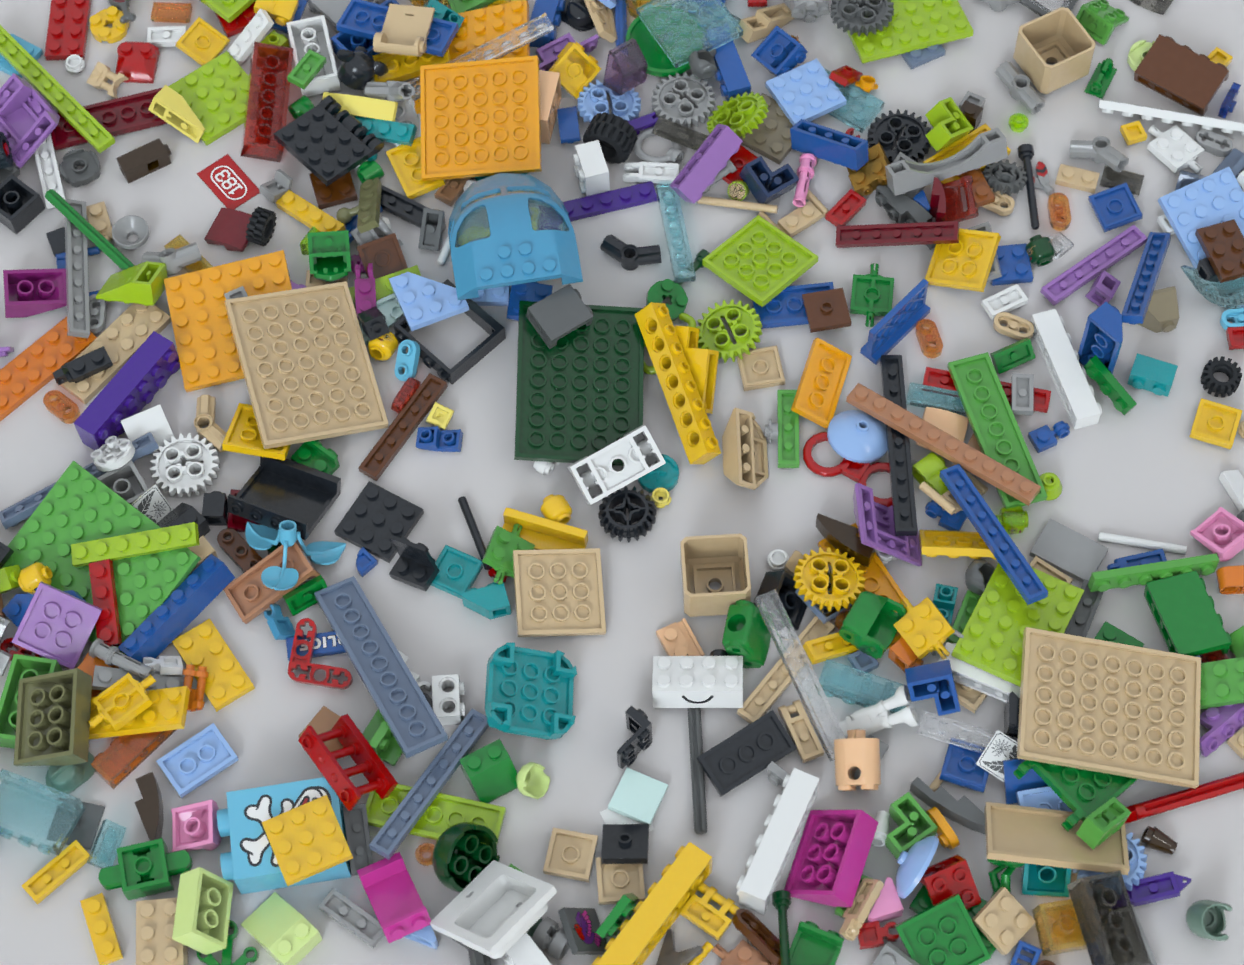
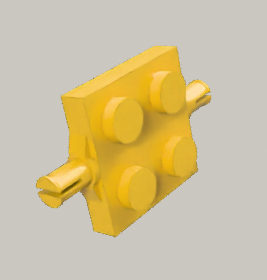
(924, 628)
(122, 701)

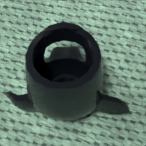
(358, 68)

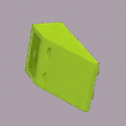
(136, 284)

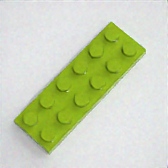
(439, 816)

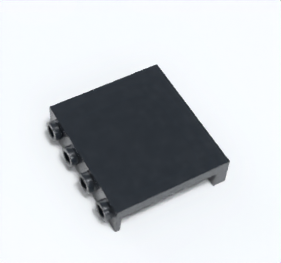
(286, 492)

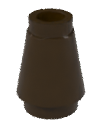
(1157, 840)

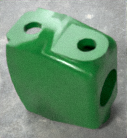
(871, 623)
(746, 634)

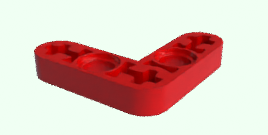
(305, 661)

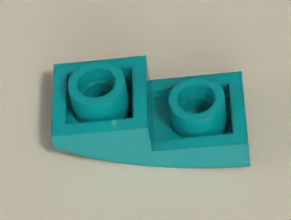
(945, 600)

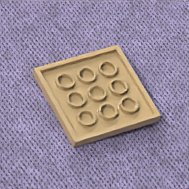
(559, 592)

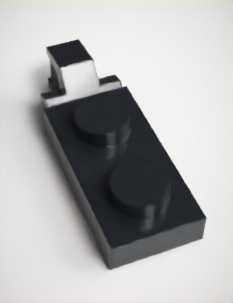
(83, 367)

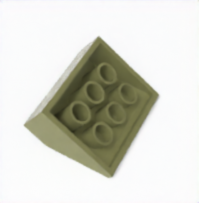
(53, 719)

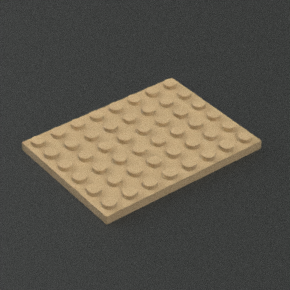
(305, 364)
(1109, 708)

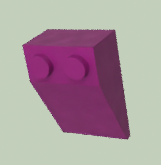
(33, 291)

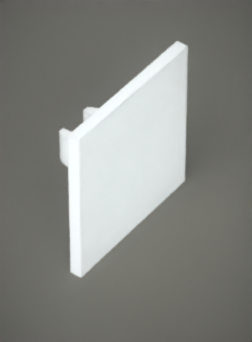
(147, 421)

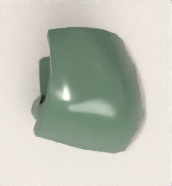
(1207, 919)

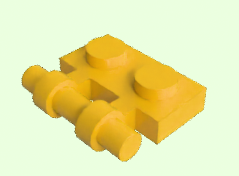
(706, 916)

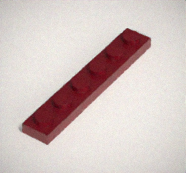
(897, 234)

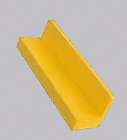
(545, 532)

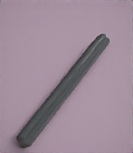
(697, 771)

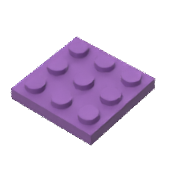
(56, 625)

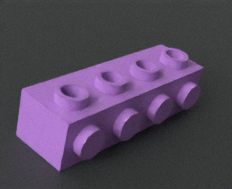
(706, 163)

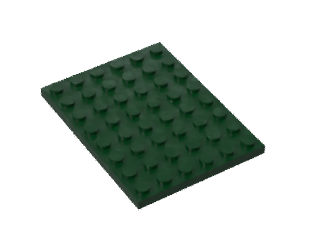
(581, 389)

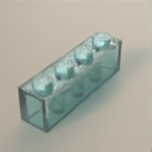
(856, 685)

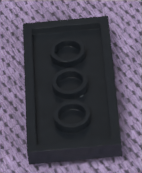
(746, 753)

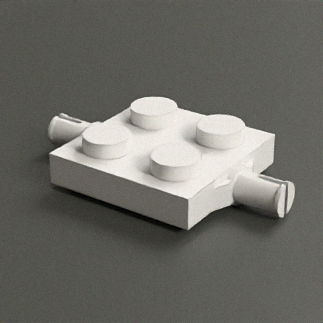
(1175, 149)

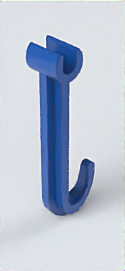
(621, 21)

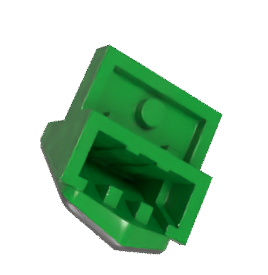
(329, 255)

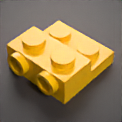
(575, 68)

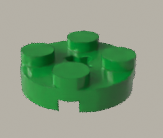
(673, 291)

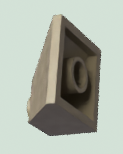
(1162, 311)

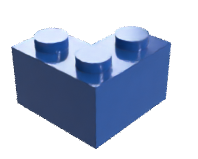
(935, 682)

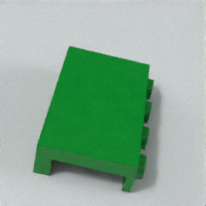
(1186, 615)

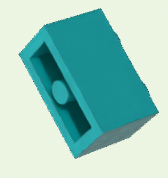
(1152, 375)

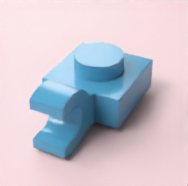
(280, 626)

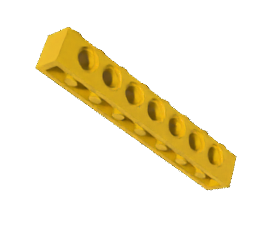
(677, 383)

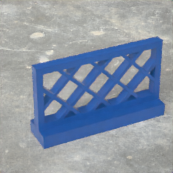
(897, 323)

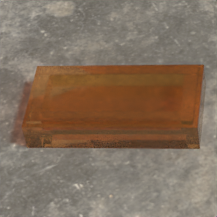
(171, 12)

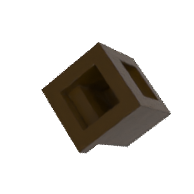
(972, 113)

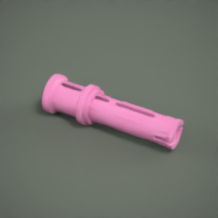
(805, 174)

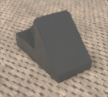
(431, 229)

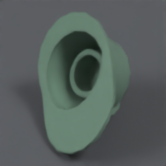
(69, 777)

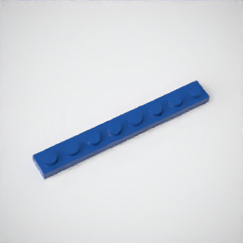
(1145, 278)
(993, 534)

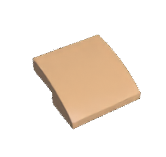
(949, 422)

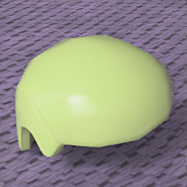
(532, 780)

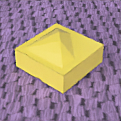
(440, 416)

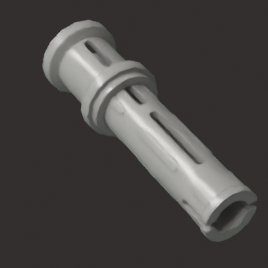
(113, 656)

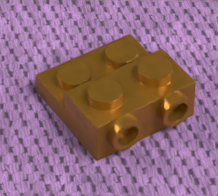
(872, 173)

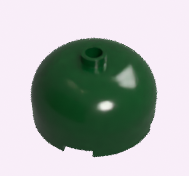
(462, 855)

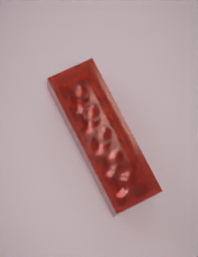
(266, 101)

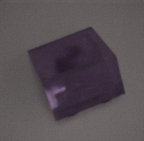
(625, 67)

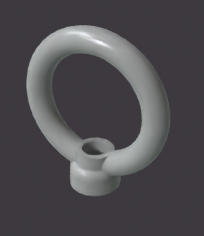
(673, 155)

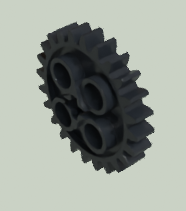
(912, 140)

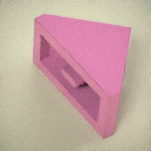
(887, 905)

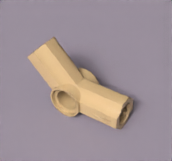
(206, 416)

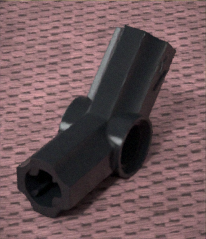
(620, 251)

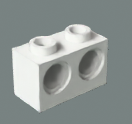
(443, 700)

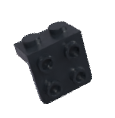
(641, 739)

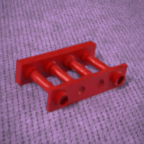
(362, 754)

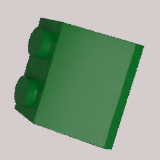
(490, 772)

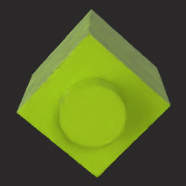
(9, 578)

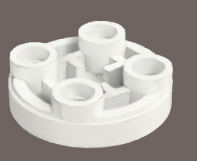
(113, 454)

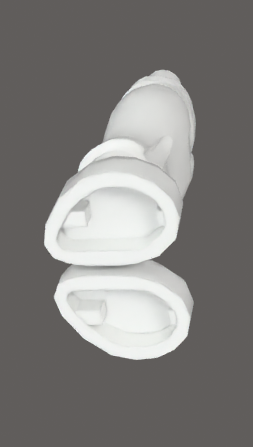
(879, 715)

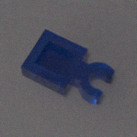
(1229, 104)

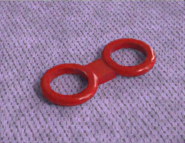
(855, 471)

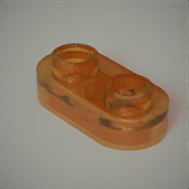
(1059, 213)
(927, 337)
(60, 405)

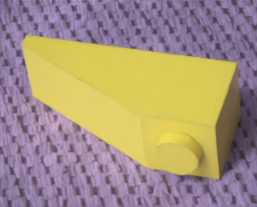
(175, 111)

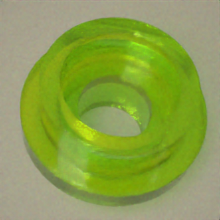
(1018, 126)

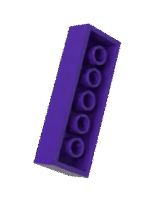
(128, 391)

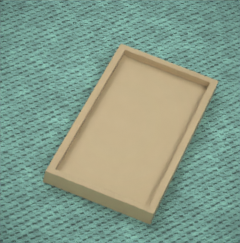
(1039, 839)

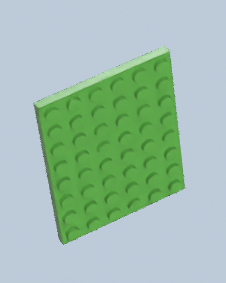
(87, 510)

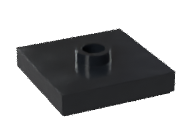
(625, 844)

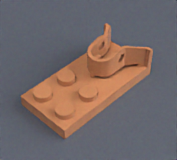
(252, 597)

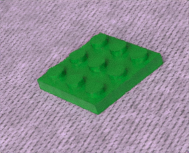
(943, 935)

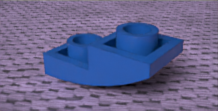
(568, 125)
(439, 440)

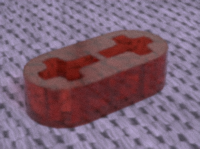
(405, 394)

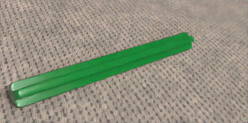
(88, 230)

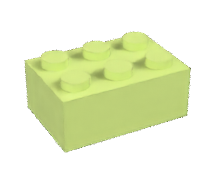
(202, 911)

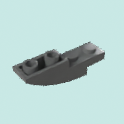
(902, 208)

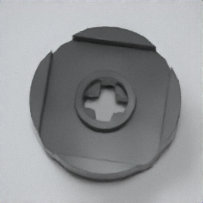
(82, 176)

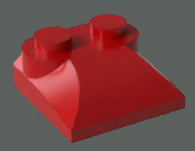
(137, 61)

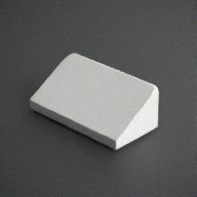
(1234, 485)

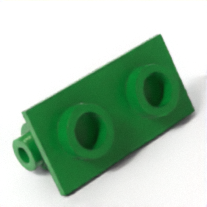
(1101, 78)

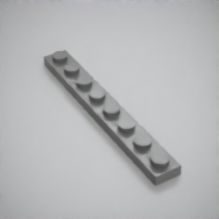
(77, 276)

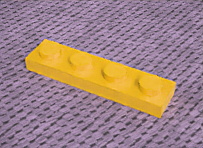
(308, 213)

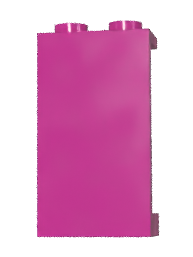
(394, 897)

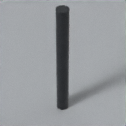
(473, 529)

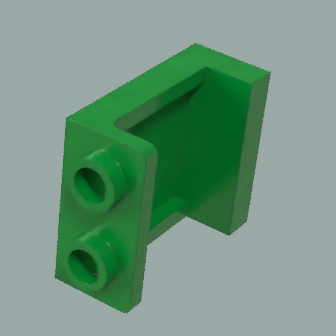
(815, 945)

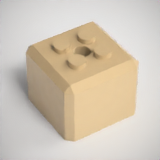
(1058, 40)
(714, 560)

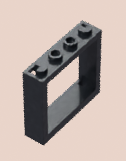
(478, 315)

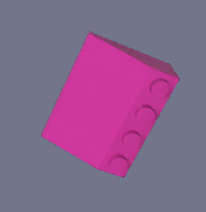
(831, 857)

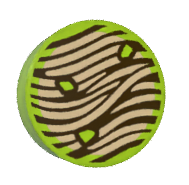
(738, 190)

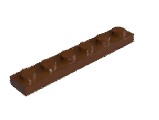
(403, 427)

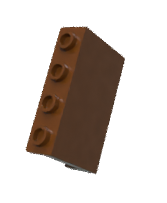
(1181, 74)

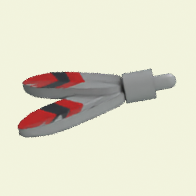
(1042, 179)

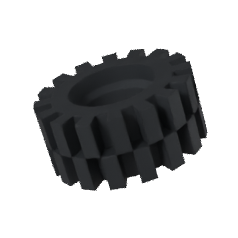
(261, 226)
(1217, 386)

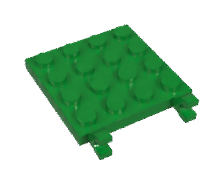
(1078, 788)

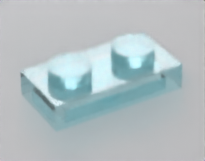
(105, 845)

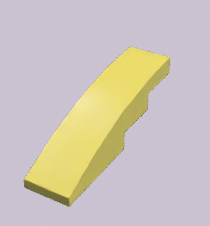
(365, 106)

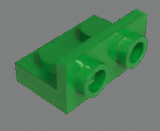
(317, 457)

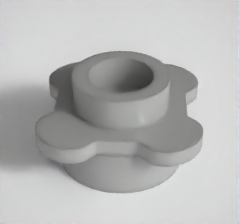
(771, 431)

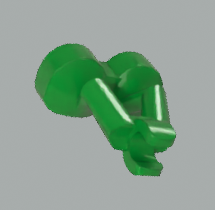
(1005, 876)

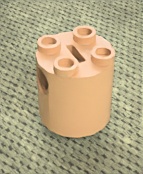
(853, 754)

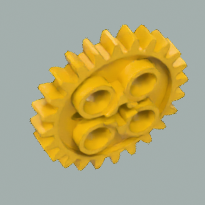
(845, 583)

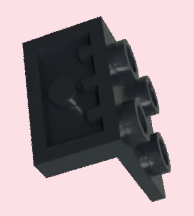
(414, 564)

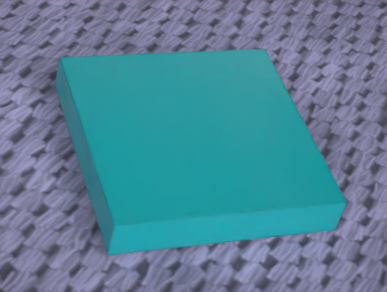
(456, 571)

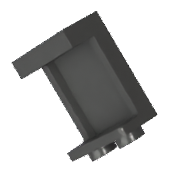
(559, 315)

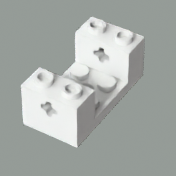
(595, 472)

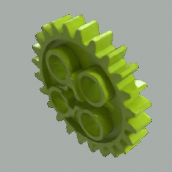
(740, 114)
(747, 322)

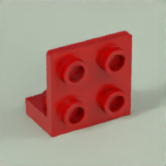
(949, 878)

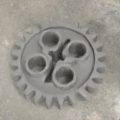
(678, 102)

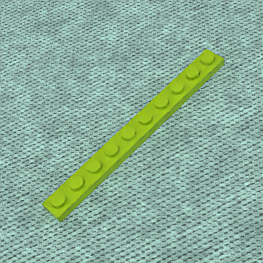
(54, 93)

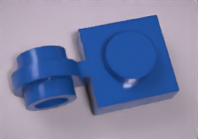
(1044, 438)
(947, 521)

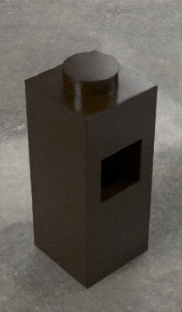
(144, 160)

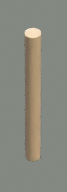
(738, 204)

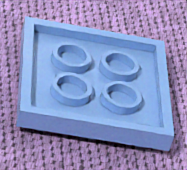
(805, 92)

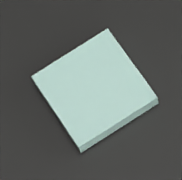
(638, 796)

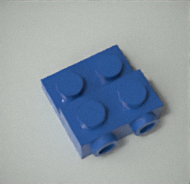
(779, 52)

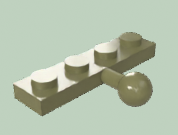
(368, 208)

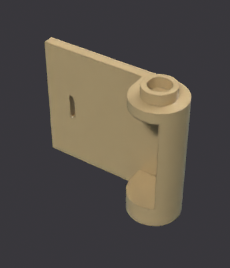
(404, 30)

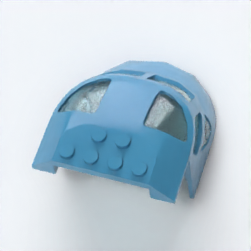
(510, 234)

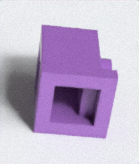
(1103, 288)

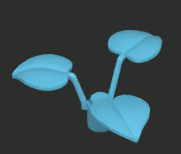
(278, 578)

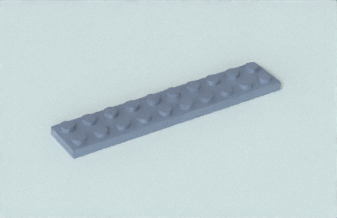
(381, 667)

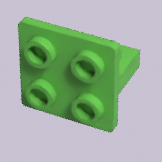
(382, 740)

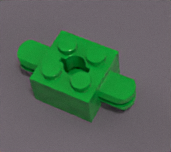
(147, 860)

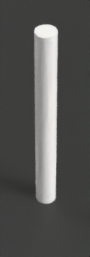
(1144, 543)

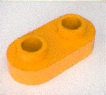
(946, 834)

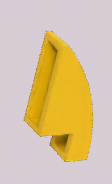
(702, 364)

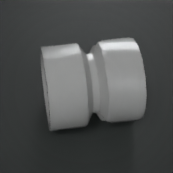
(552, 937)

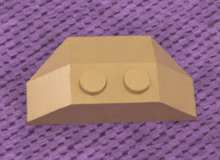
(744, 450)

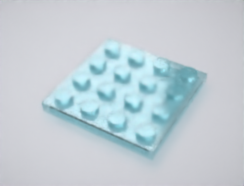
(688, 26)

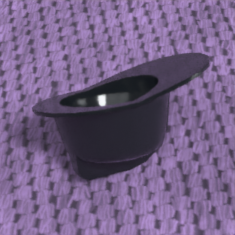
(577, 15)

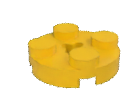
(104, 17)

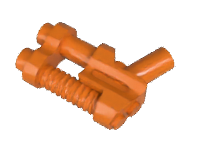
(196, 695)

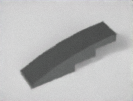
(960, 811)

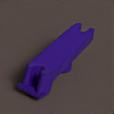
(644, 122)

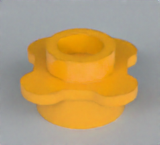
(866, 83)

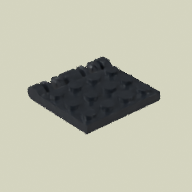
(328, 143)

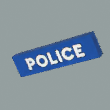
(325, 644)

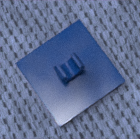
(1013, 784)

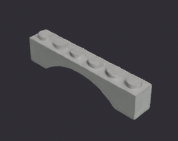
(983, 150)

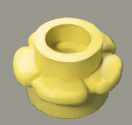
(661, 492)

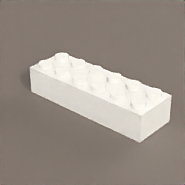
(778, 841)

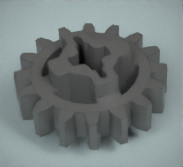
(1006, 177)

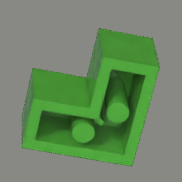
(912, 822)

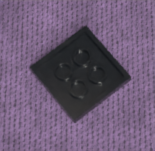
(377, 517)

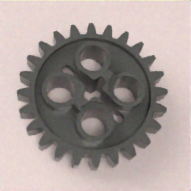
(861, 15)

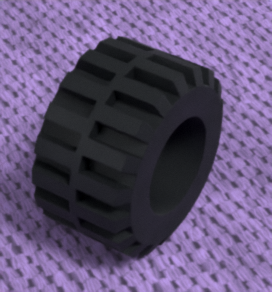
(614, 135)

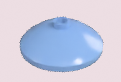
(857, 436)
(914, 864)

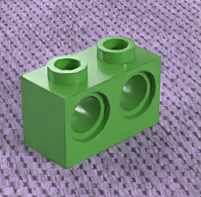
(1103, 823)

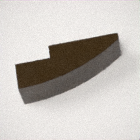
(845, 539)
(151, 806)

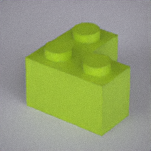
(948, 124)

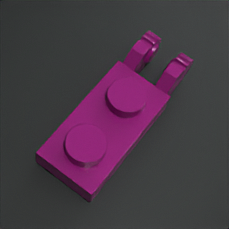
(365, 289)

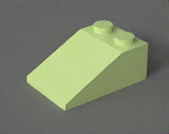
(282, 930)

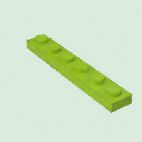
(135, 544)

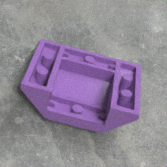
(24, 118)
(876, 528)

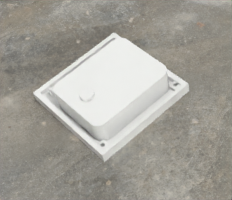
(495, 909)

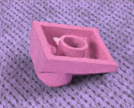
(1221, 534)
(195, 826)

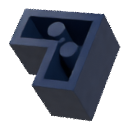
(767, 184)

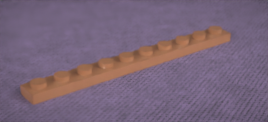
(944, 444)

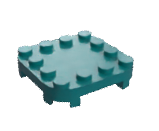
(529, 692)

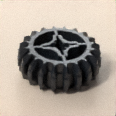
(644, 511)

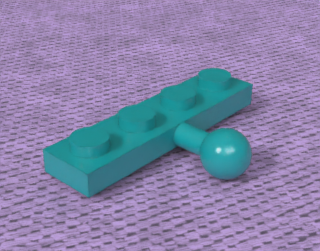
(389, 131)

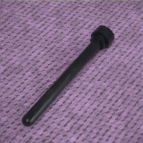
(1026, 153)

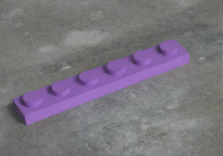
(1093, 265)

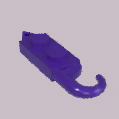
(1157, 888)

